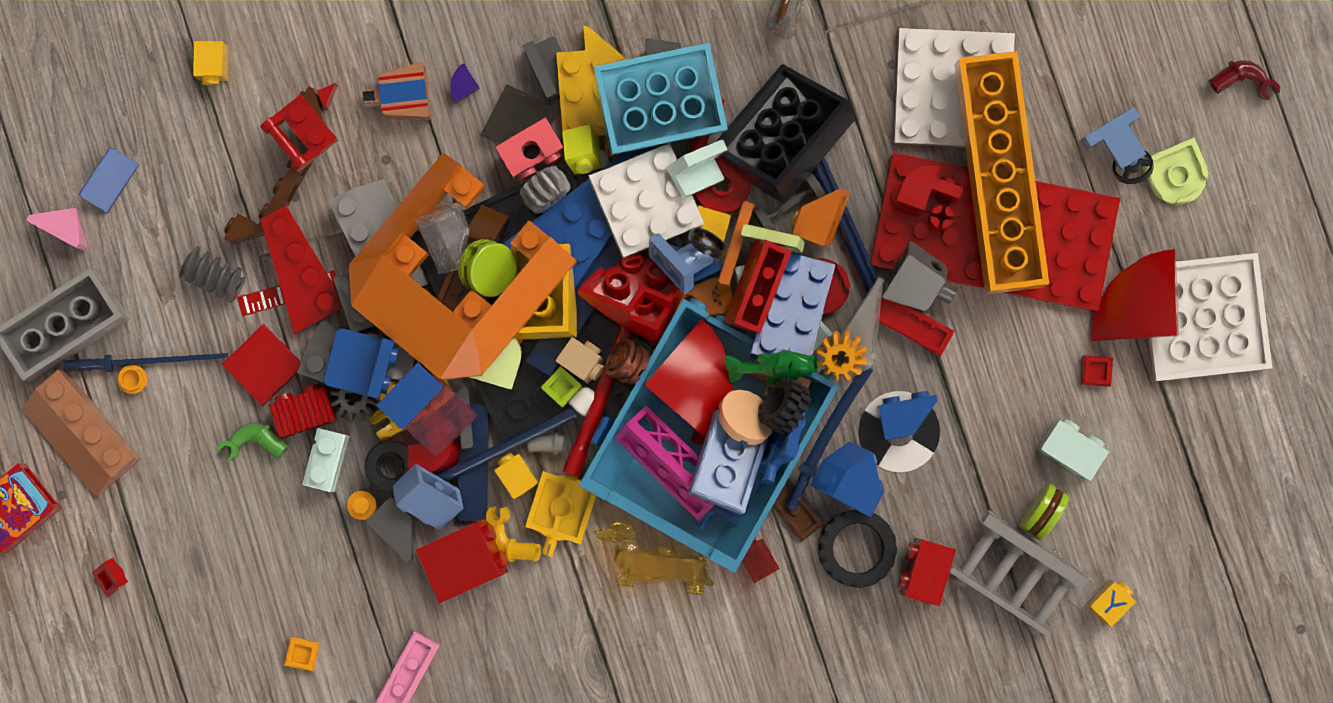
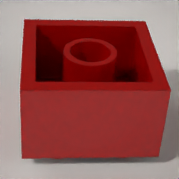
(926, 571)

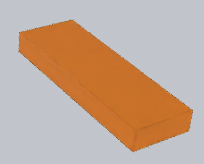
(735, 246)

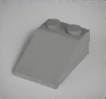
(866, 324)

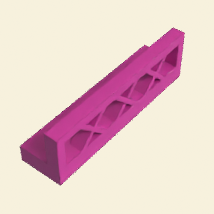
(663, 465)

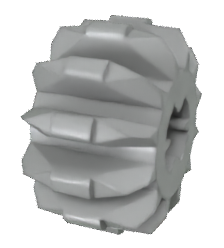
(545, 189)

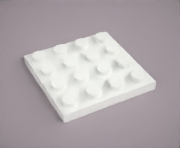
(927, 85)
(1217, 319)

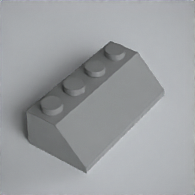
(363, 213)

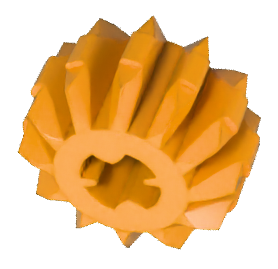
(830, 355)

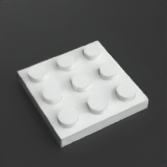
(643, 201)

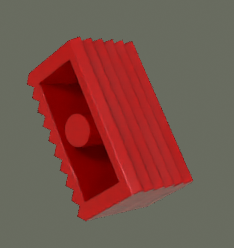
(302, 411)

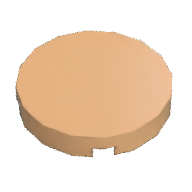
(740, 417)

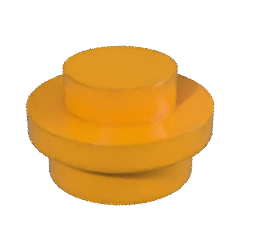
(132, 379)
(361, 505)

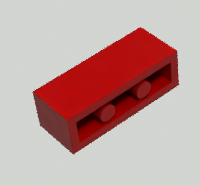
(757, 286)

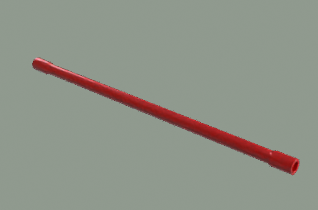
(580, 448)

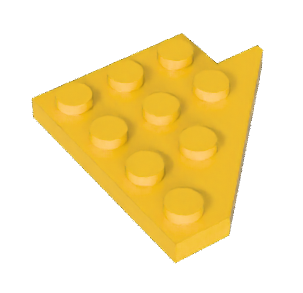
(578, 83)

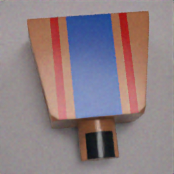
(402, 94)

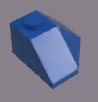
(851, 478)

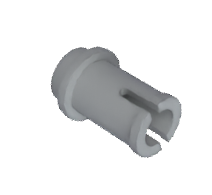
(548, 443)

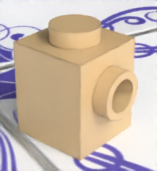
(582, 360)

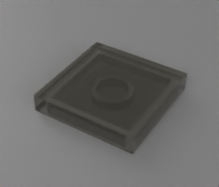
(514, 114)

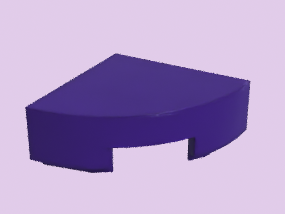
(462, 84)

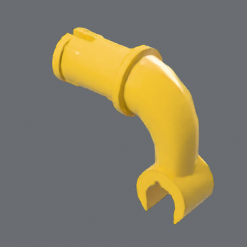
(511, 548)

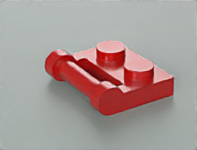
(306, 126)

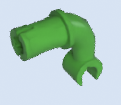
(258, 434)

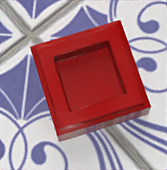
(1096, 371)

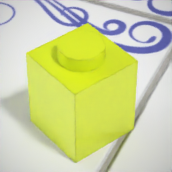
(582, 149)

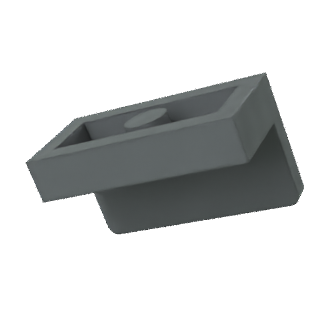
(543, 62)

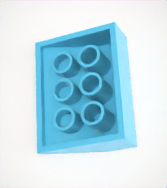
(660, 99)

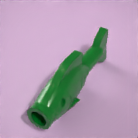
(774, 366)

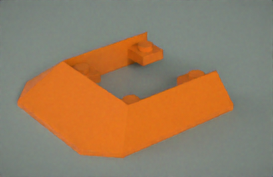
(473, 334)

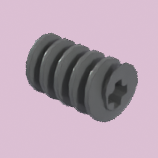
(212, 275)

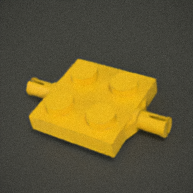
(560, 510)

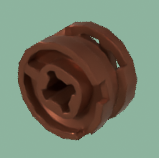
(627, 361)

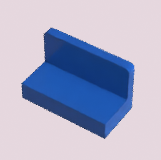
(409, 396)

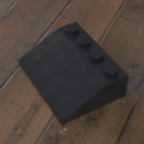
(785, 132)

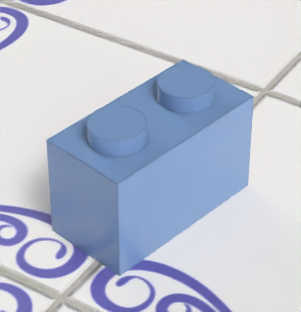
(427, 497)

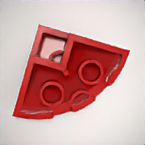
(634, 295)
(1140, 301)
(694, 378)

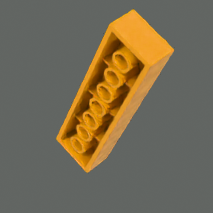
(1001, 172)

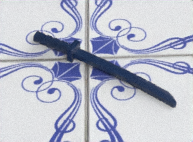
(107, 362)
(808, 467)

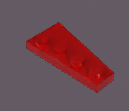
(301, 276)

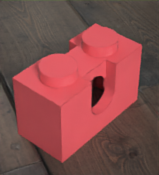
(513, 150)

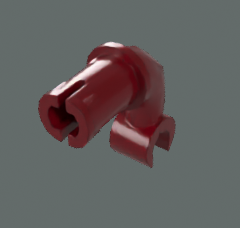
(1239, 71)

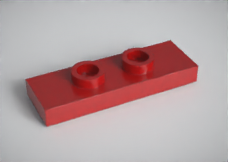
(915, 326)

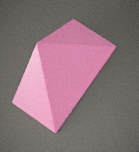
(62, 224)

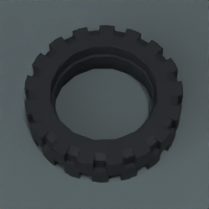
(862, 579)

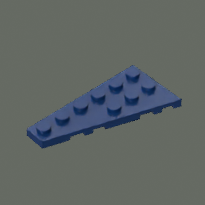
(580, 222)

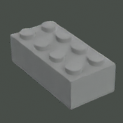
(61, 325)

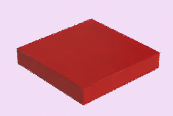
(263, 364)

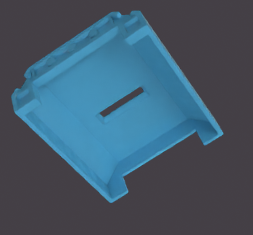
(628, 485)

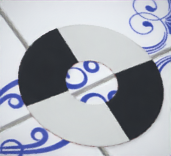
(894, 457)

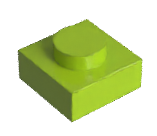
(561, 386)

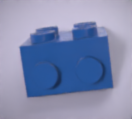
(360, 363)

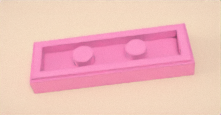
(409, 670)

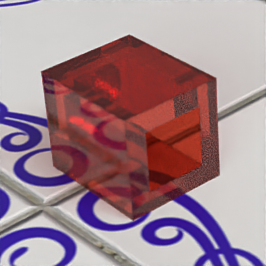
(759, 561)

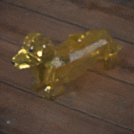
(653, 565)

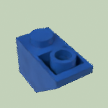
(904, 417)

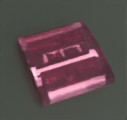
(441, 420)

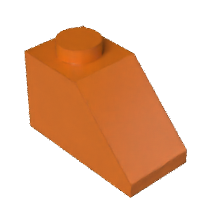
(821, 218)

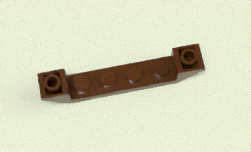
(485, 225)
(243, 229)

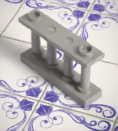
(1019, 544)

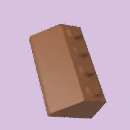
(80, 432)

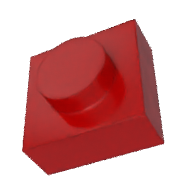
(110, 577)

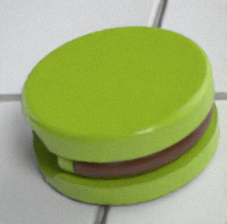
(487, 267)
(1044, 511)

